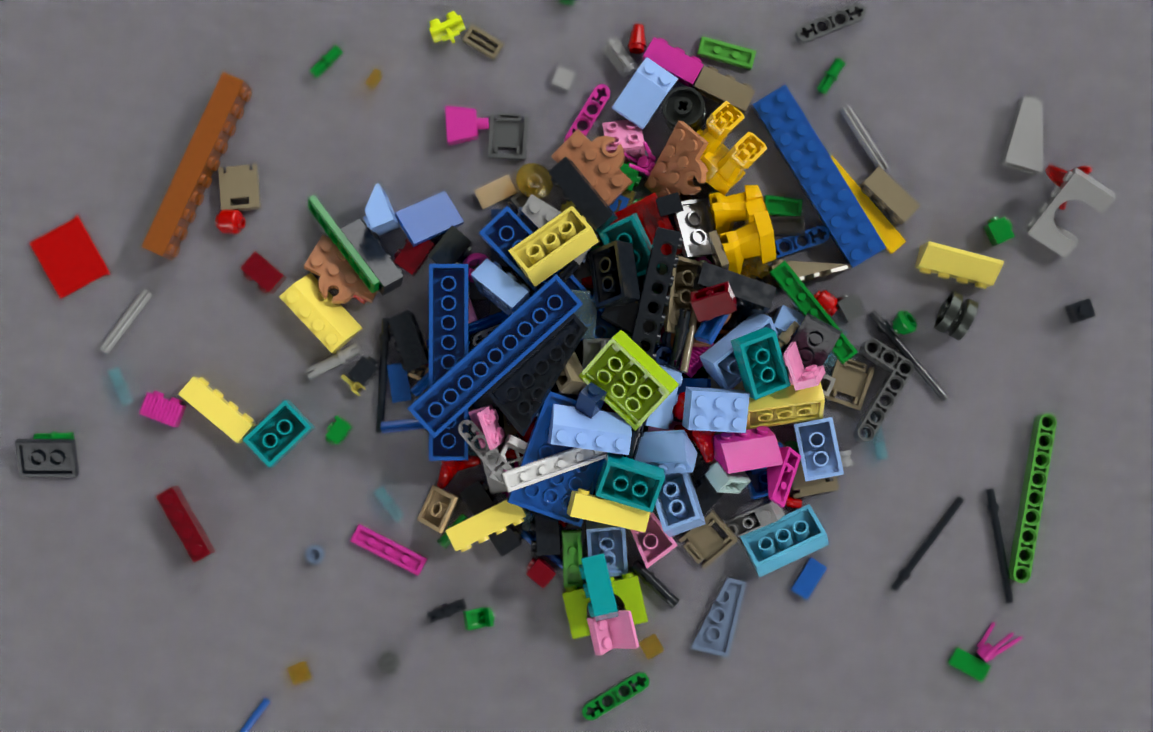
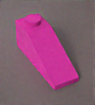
(782, 476)

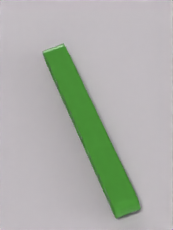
(1025, 505)

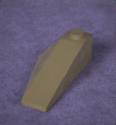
(811, 270)
(680, 291)

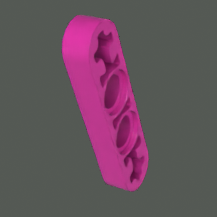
(585, 116)

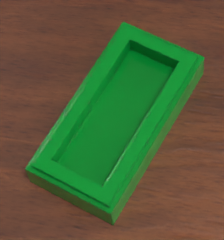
(783, 205)
(968, 664)

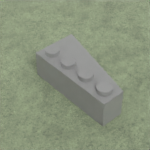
(540, 213)

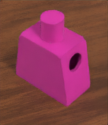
(463, 124)

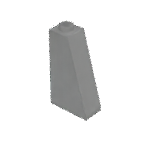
(1025, 138)

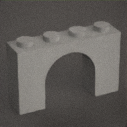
(1076, 186)

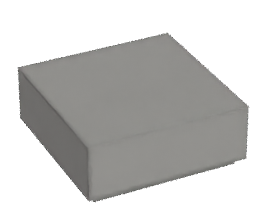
(563, 78)

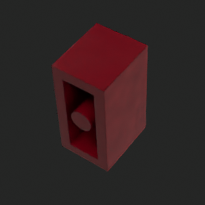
(413, 258)
(263, 273)
(713, 301)
(540, 571)

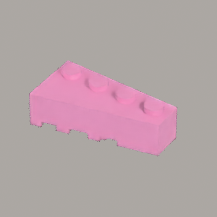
(654, 542)

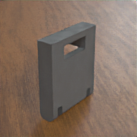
(508, 133)

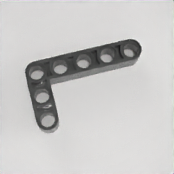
(885, 390)

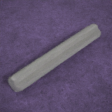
(863, 137)
(125, 321)

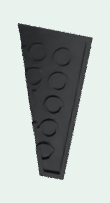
(530, 381)

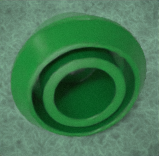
(904, 323)

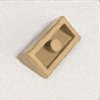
(495, 191)

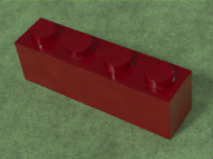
(185, 523)

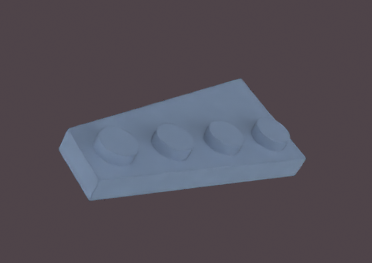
(720, 623)

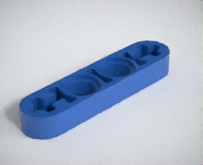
(795, 247)

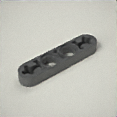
(832, 26)

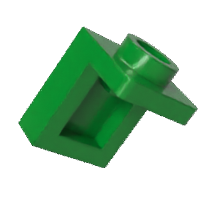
(478, 618)

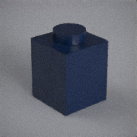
(590, 400)

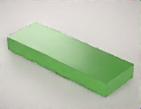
(726, 53)
(571, 557)

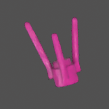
(644, 163)
(988, 651)

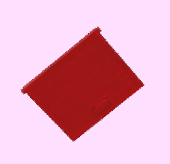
(649, 218)
(69, 257)

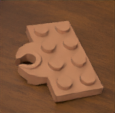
(597, 164)
(679, 164)
(336, 273)

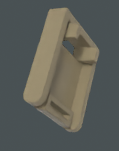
(239, 183)
(851, 381)
(811, 487)
(706, 541)

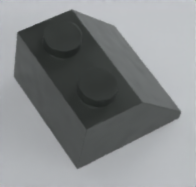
(451, 247)

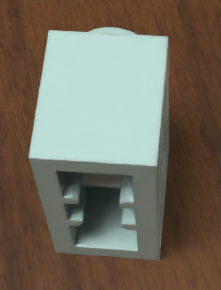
(726, 482)

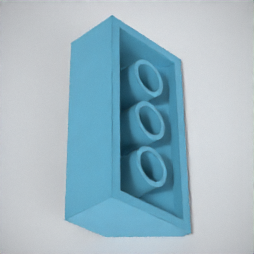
(785, 540)

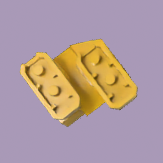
(726, 165)
(753, 238)

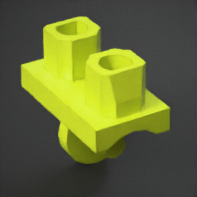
(447, 29)

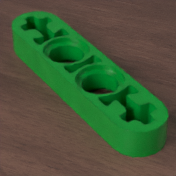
(617, 698)

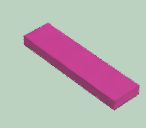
(388, 549)

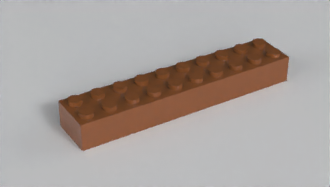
(197, 166)

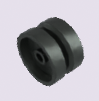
(684, 105)
(956, 315)

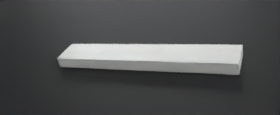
(550, 467)

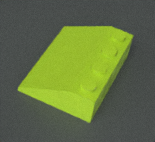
(630, 378)

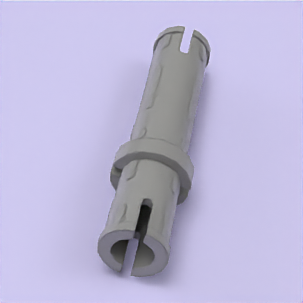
(333, 361)

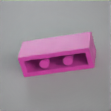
(674, 61)

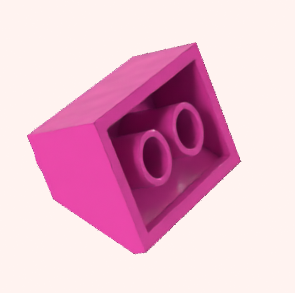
(747, 450)

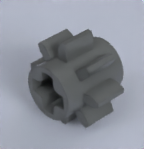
(389, 662)

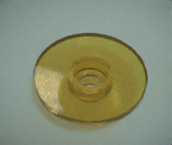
(538, 175)

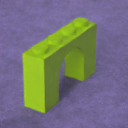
(626, 588)

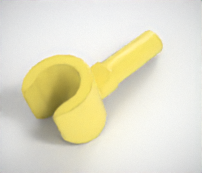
(354, 385)

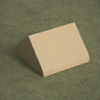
(438, 509)

